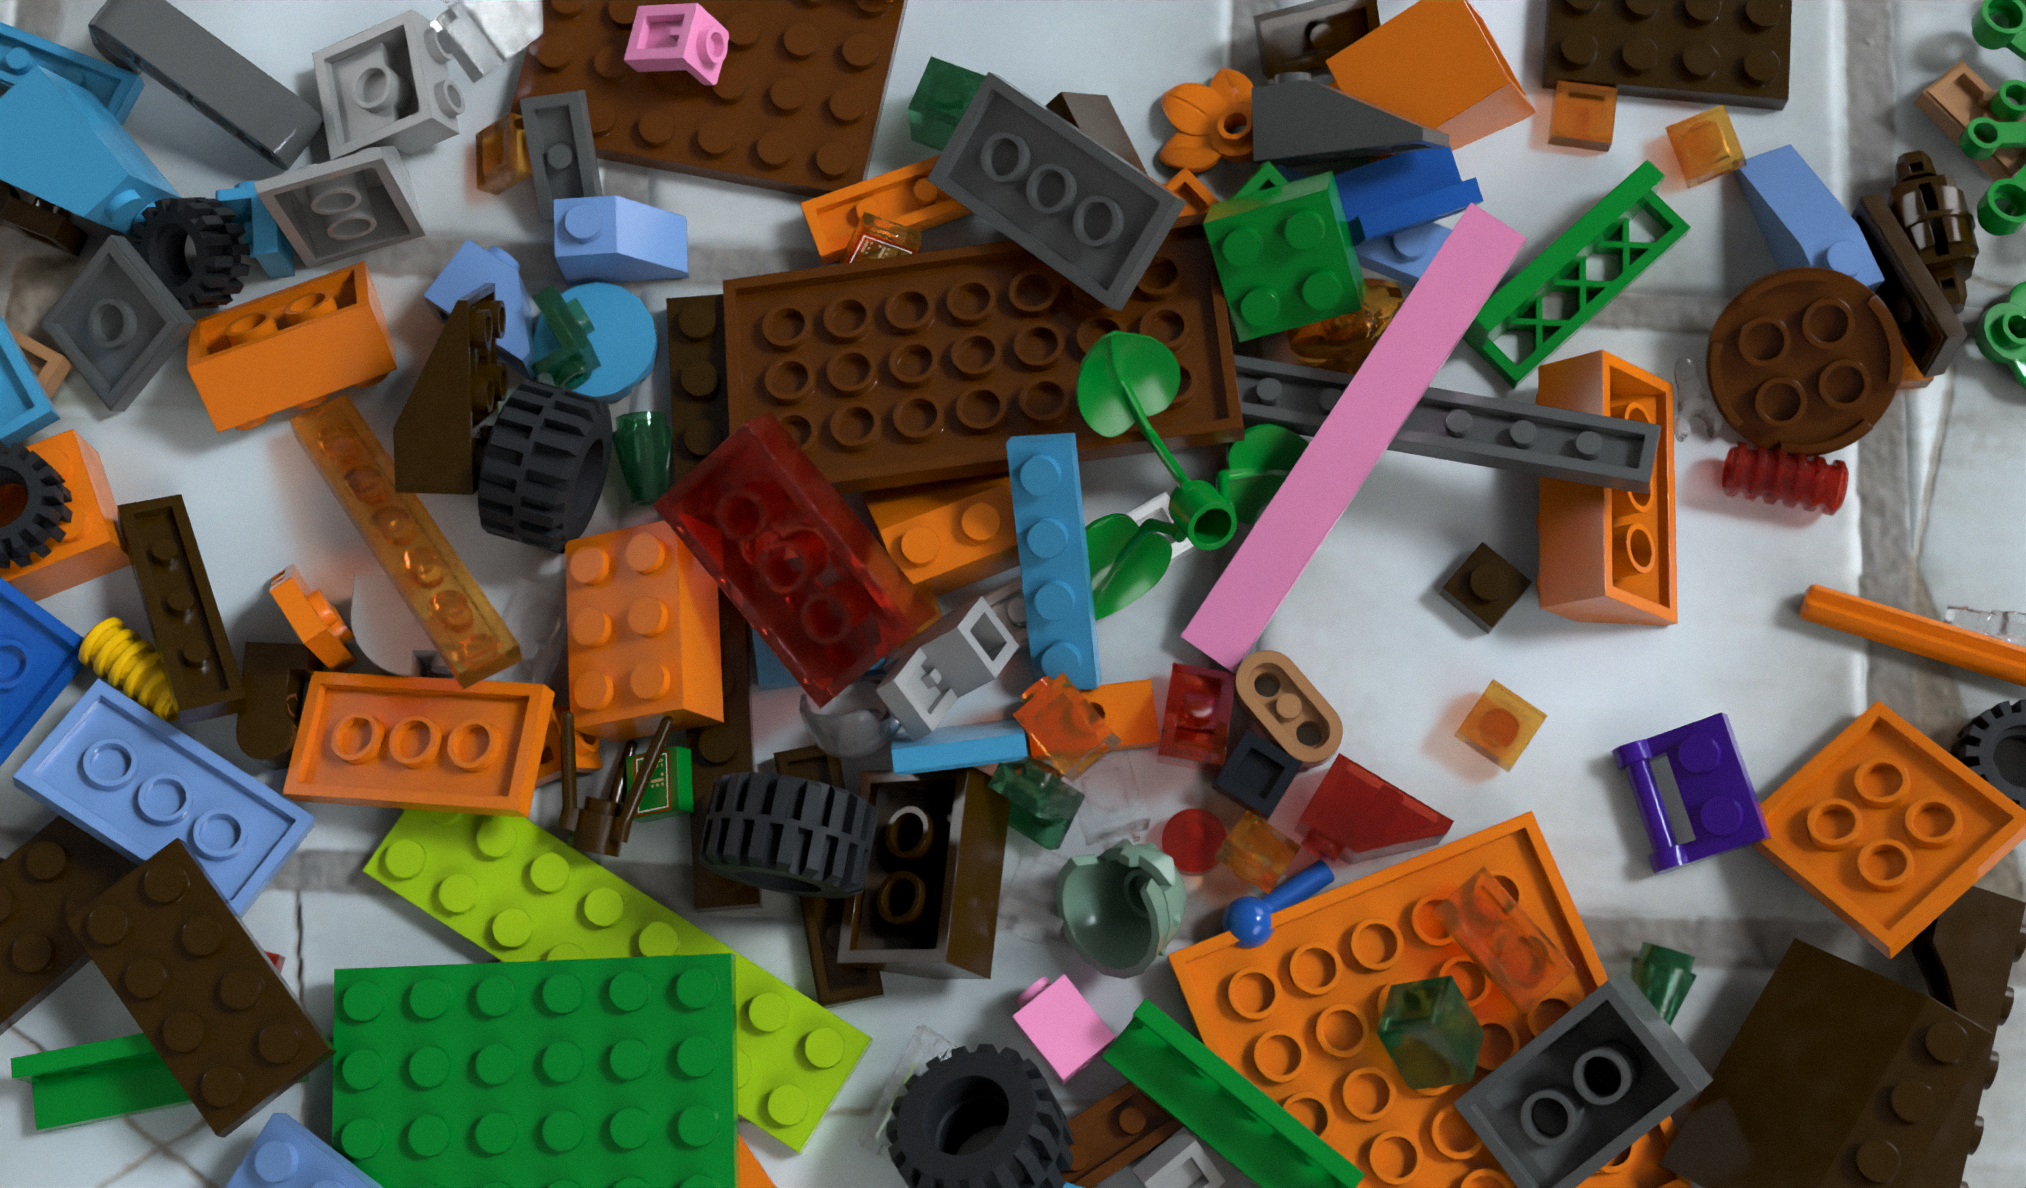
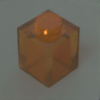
(1065, 725)

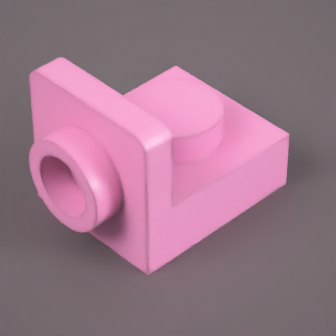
(677, 39)

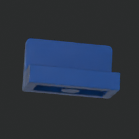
(1403, 193)

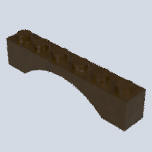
(1967, 968)

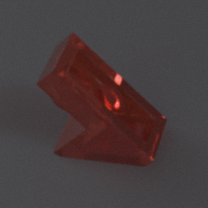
(1197, 718)

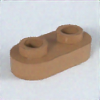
(1292, 707)

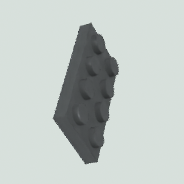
(1056, 191)

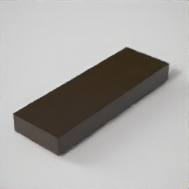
(1909, 291)

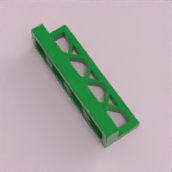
(1560, 259)
(99, 1082)
(1223, 1106)

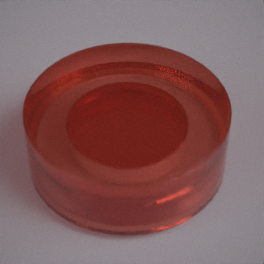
(1193, 840)

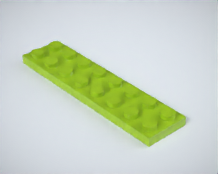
(544, 901)

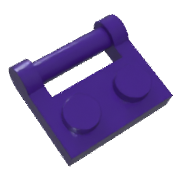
(1711, 785)

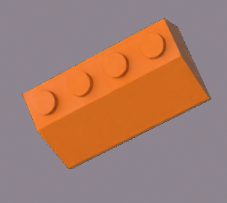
(1604, 548)

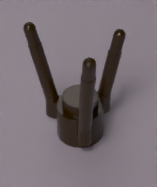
(601, 822)

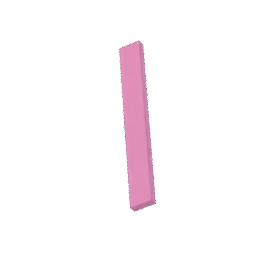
(1354, 436)

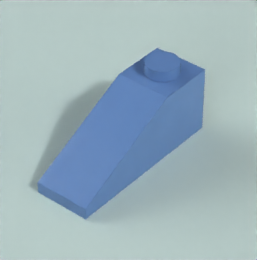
(1804, 218)

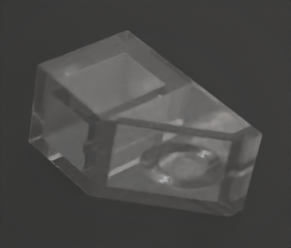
(487, 31)

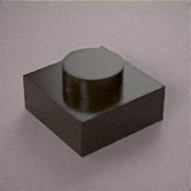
(1485, 588)

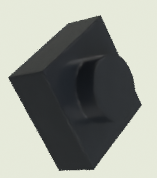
(1257, 775)

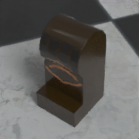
(274, 695)

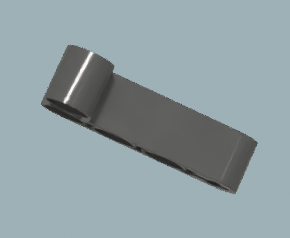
(206, 75)

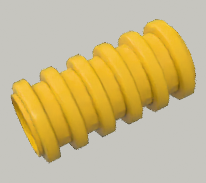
(128, 666)

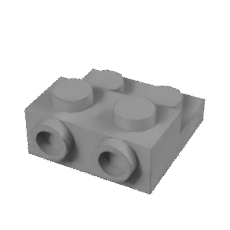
(388, 88)

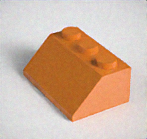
(290, 348)
(947, 530)

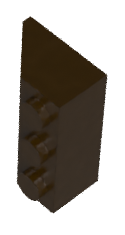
(929, 876)

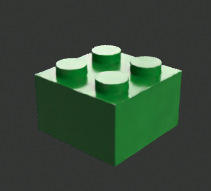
(1285, 256)

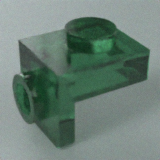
(569, 325)
(1040, 801)

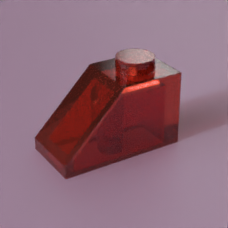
(1365, 817)

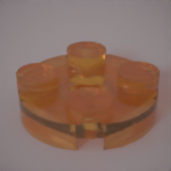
(1347, 340)

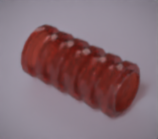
(1785, 478)

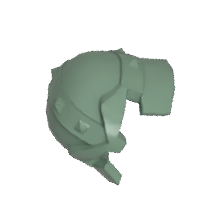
(1121, 906)

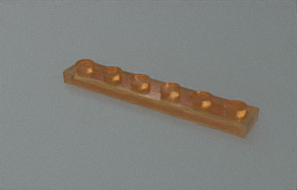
(406, 543)

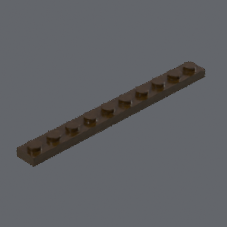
(699, 427)

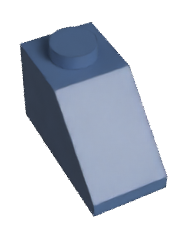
(618, 241)
(471, 269)

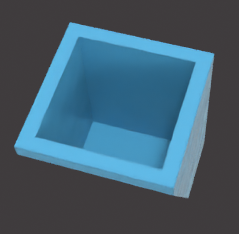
(75, 153)

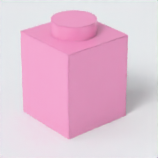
(1061, 1027)

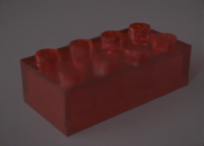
(794, 558)

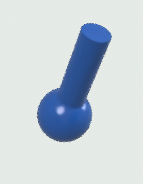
(1250, 917)

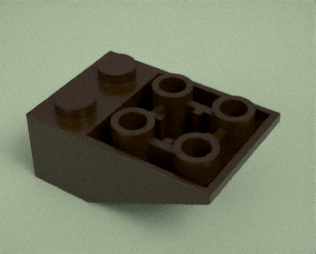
(454, 401)

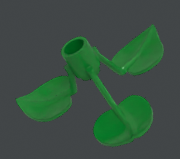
(1139, 377)

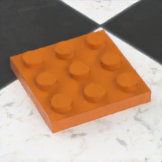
(1888, 828)

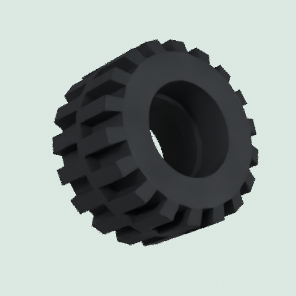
(544, 466)
(788, 835)
(966, 1096)

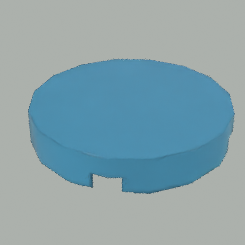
(622, 339)

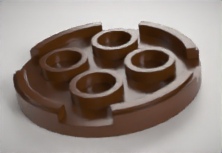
(1804, 360)

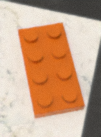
(419, 743)

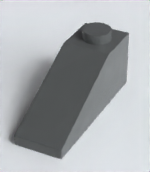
(1316, 123)

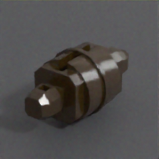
(1936, 223)

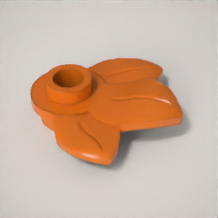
(1204, 122)

